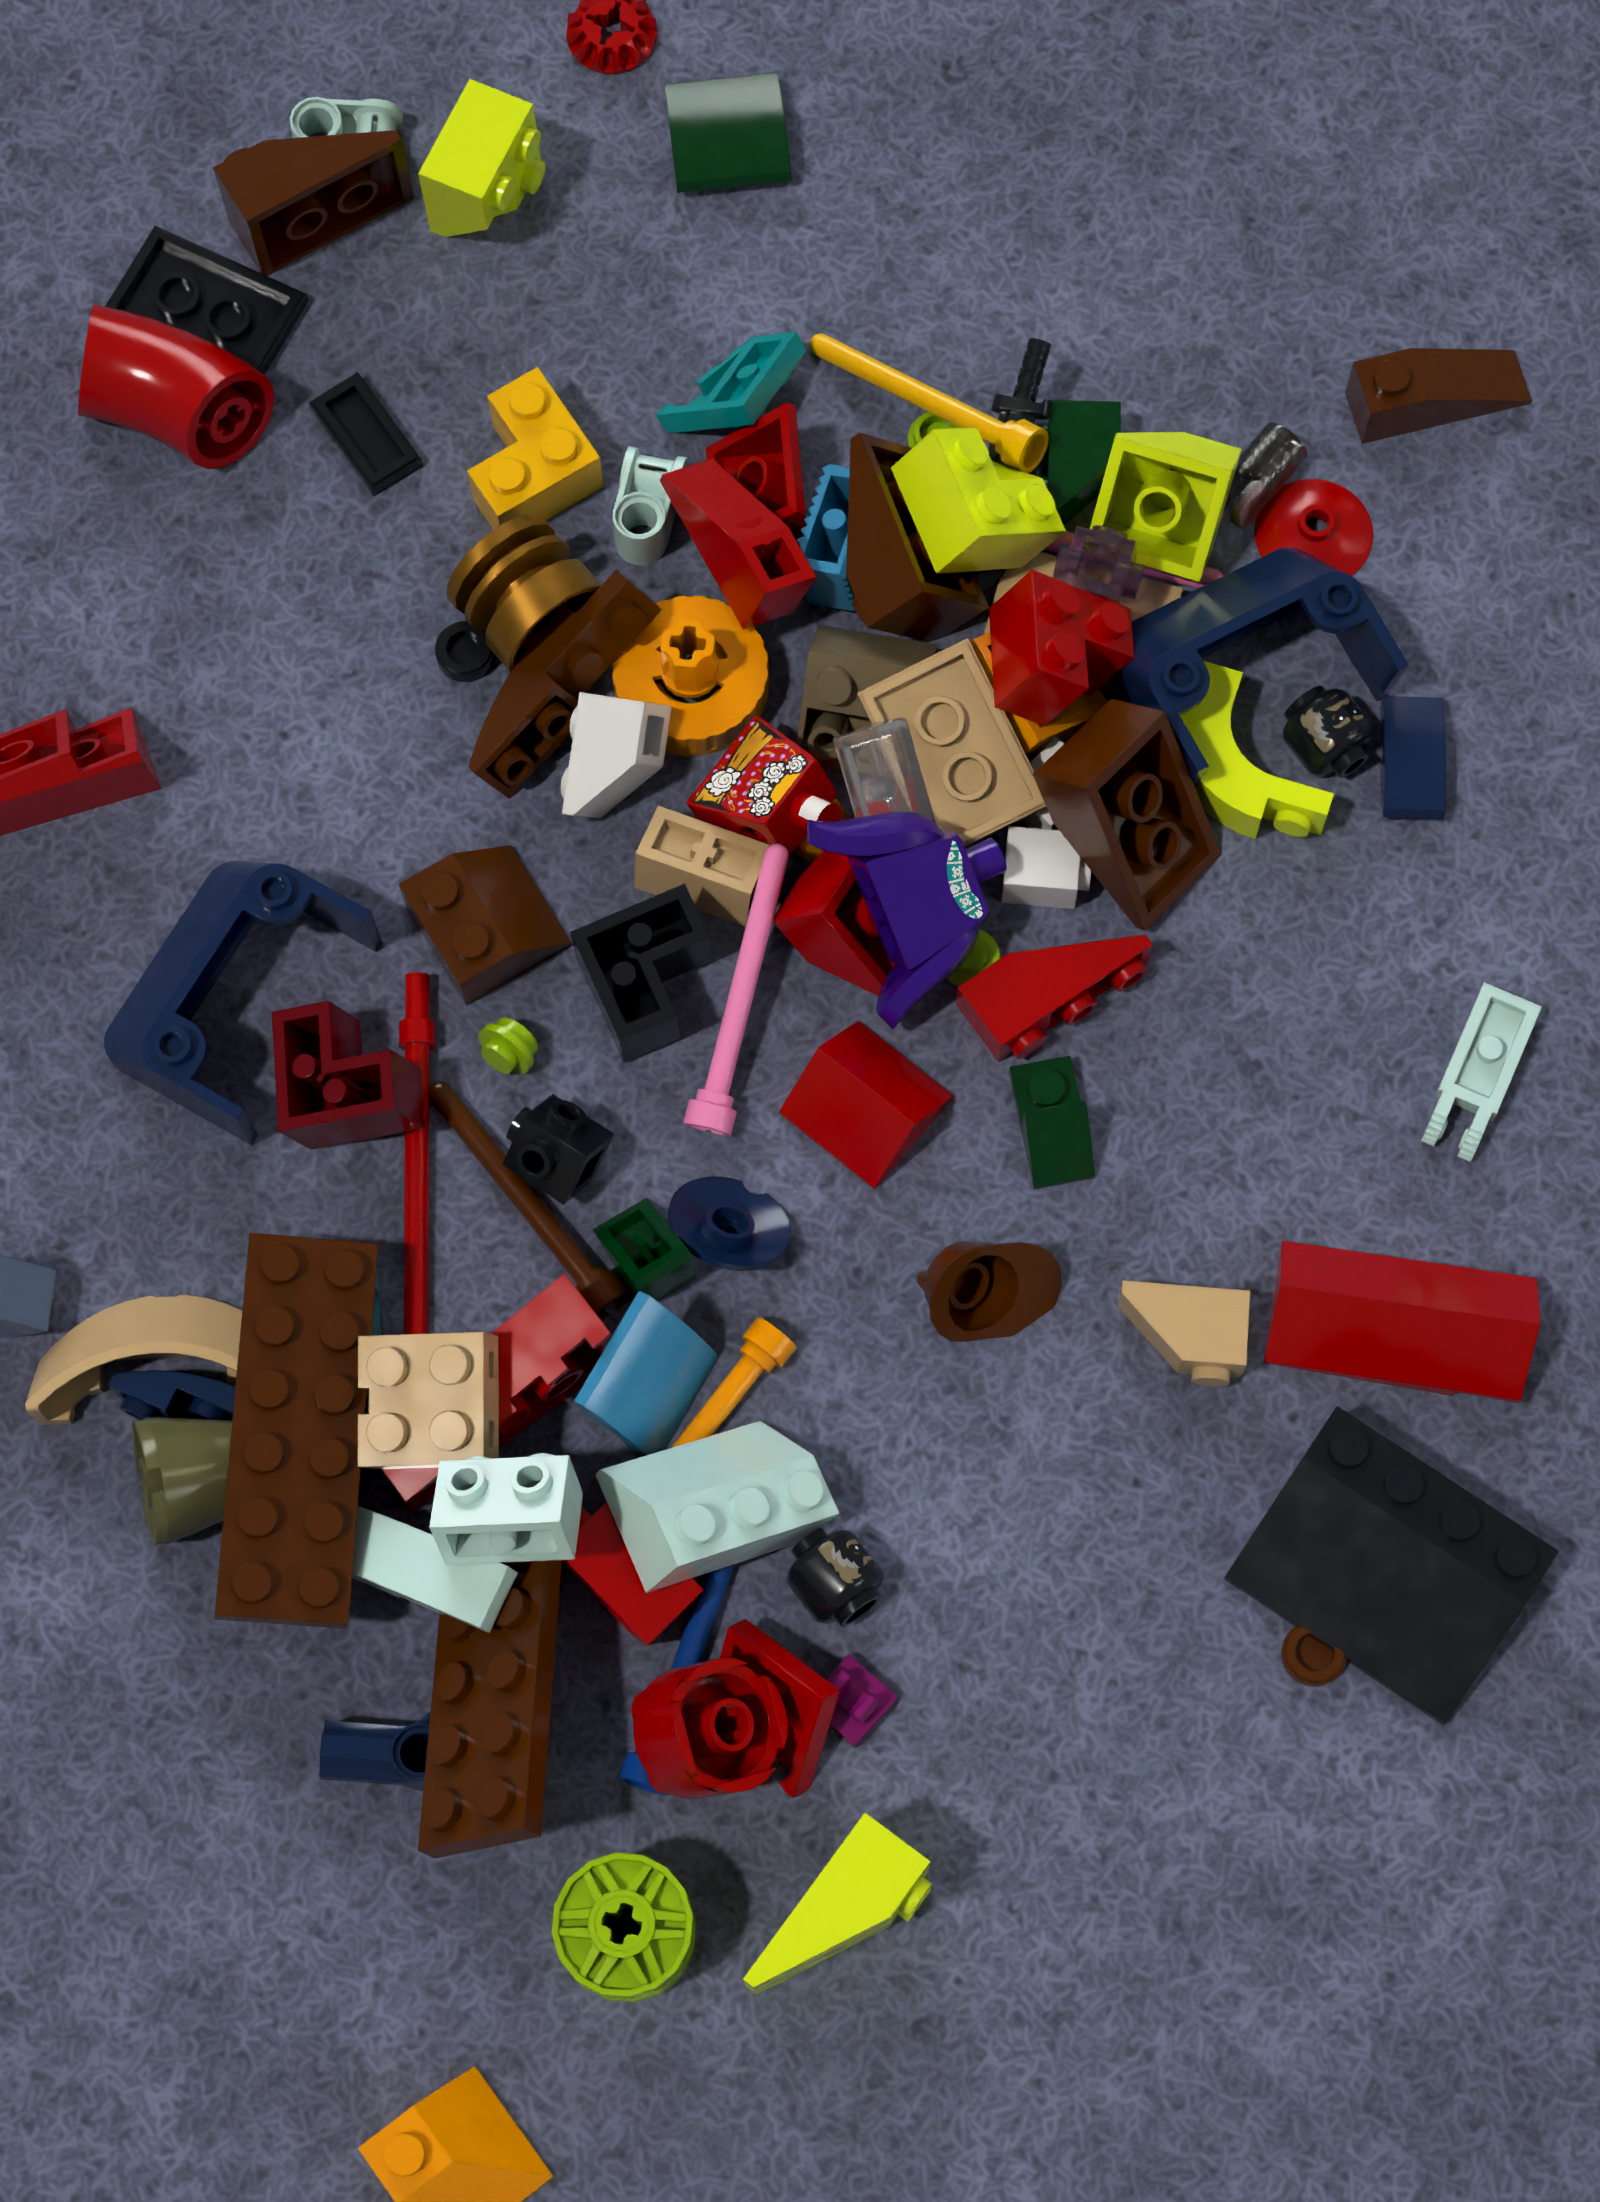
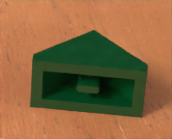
(646, 1251)

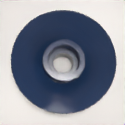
(729, 1224)

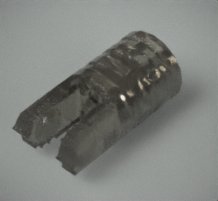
(1263, 471)

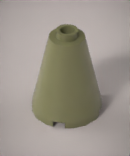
(181, 1473)

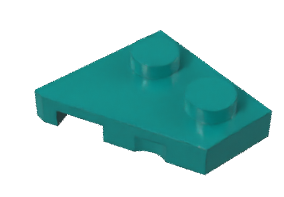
(738, 387)

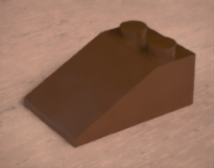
(309, 191)
(887, 559)
(1130, 808)

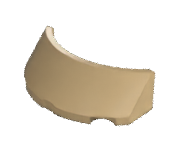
(127, 1331)

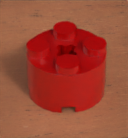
(709, 1729)

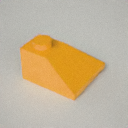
(456, 2149)

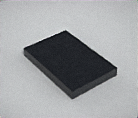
(209, 297)

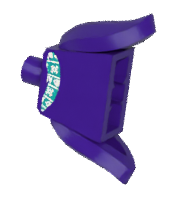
(919, 895)

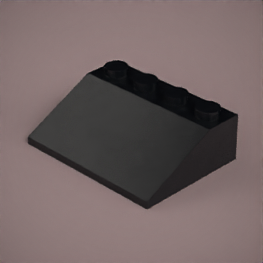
(1391, 1565)

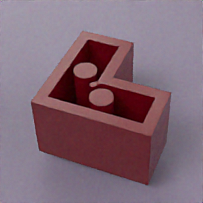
(333, 1091)

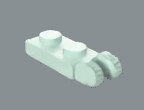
(1483, 1064)

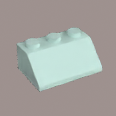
(715, 1502)

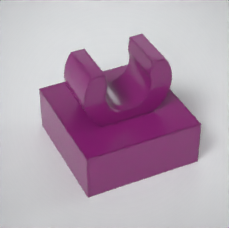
(860, 1700)

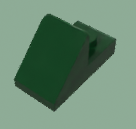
(1052, 1122)

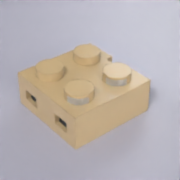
(428, 1399)

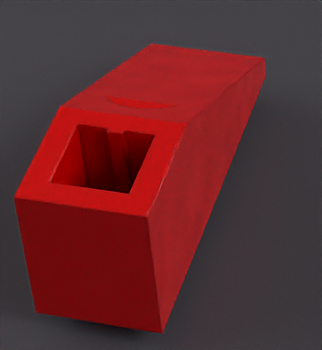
(740, 542)
(1037, 988)

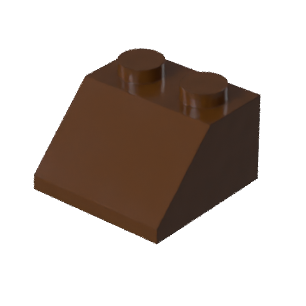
(483, 918)

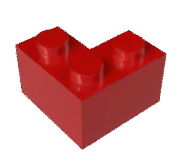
(1054, 646)

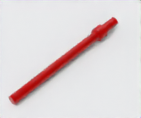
(417, 1038)

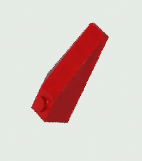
(832, 924)

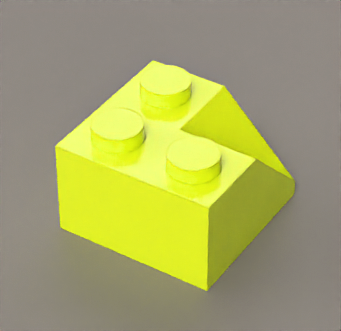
(481, 161)
(1167, 497)
(973, 508)

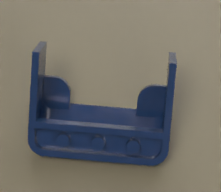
(1175, 637)
(154, 1029)

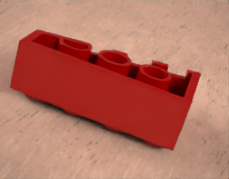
(541, 1362)

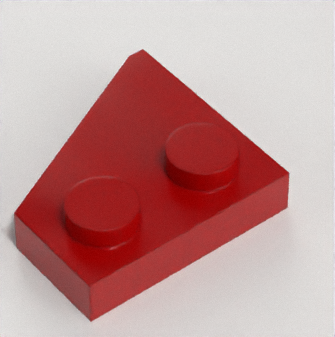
(805, 1695)

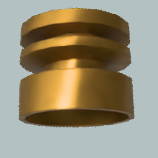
(517, 583)

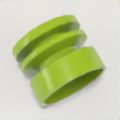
(643, 1963)

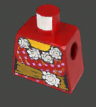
(765, 789)

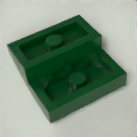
(728, 132)

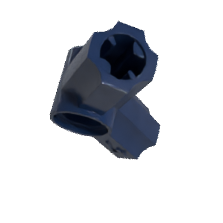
(371, 1752)

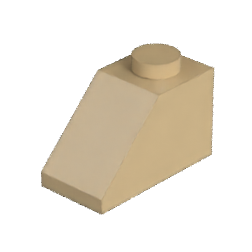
(1192, 1327)

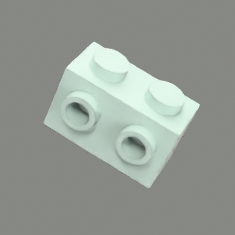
(506, 1509)

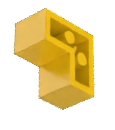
(545, 459)

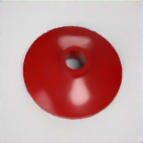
(1348, 528)

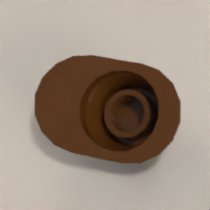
(989, 1289)

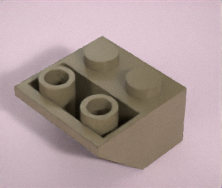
(836, 670)

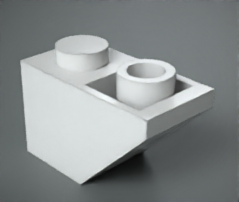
(612, 751)

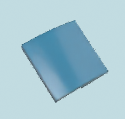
(646, 1377)

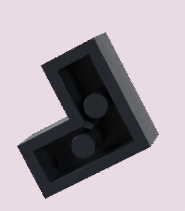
(629, 959)

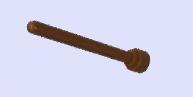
(593, 1283)

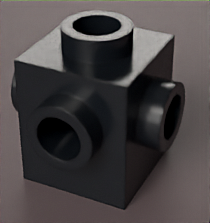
(556, 1148)

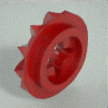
(621, 51)

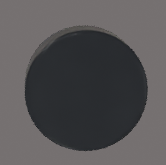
(463, 653)

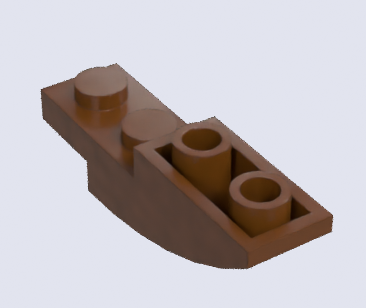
(544, 686)

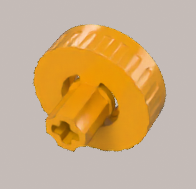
(720, 656)

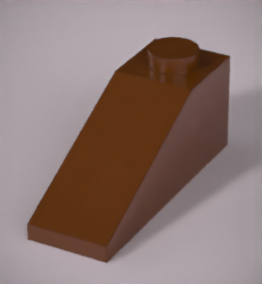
(1431, 388)

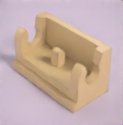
(710, 860)

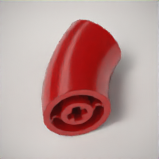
(172, 387)

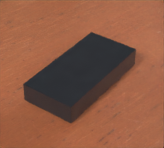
(365, 434)

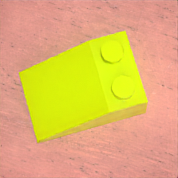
(850, 1900)

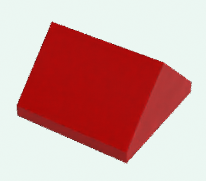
(768, 463)
(864, 1102)

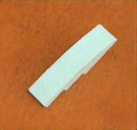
(411, 1567)

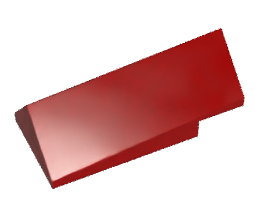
(63, 771)
(1403, 1322)

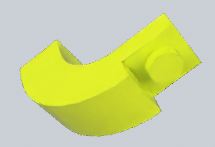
(1232, 786)

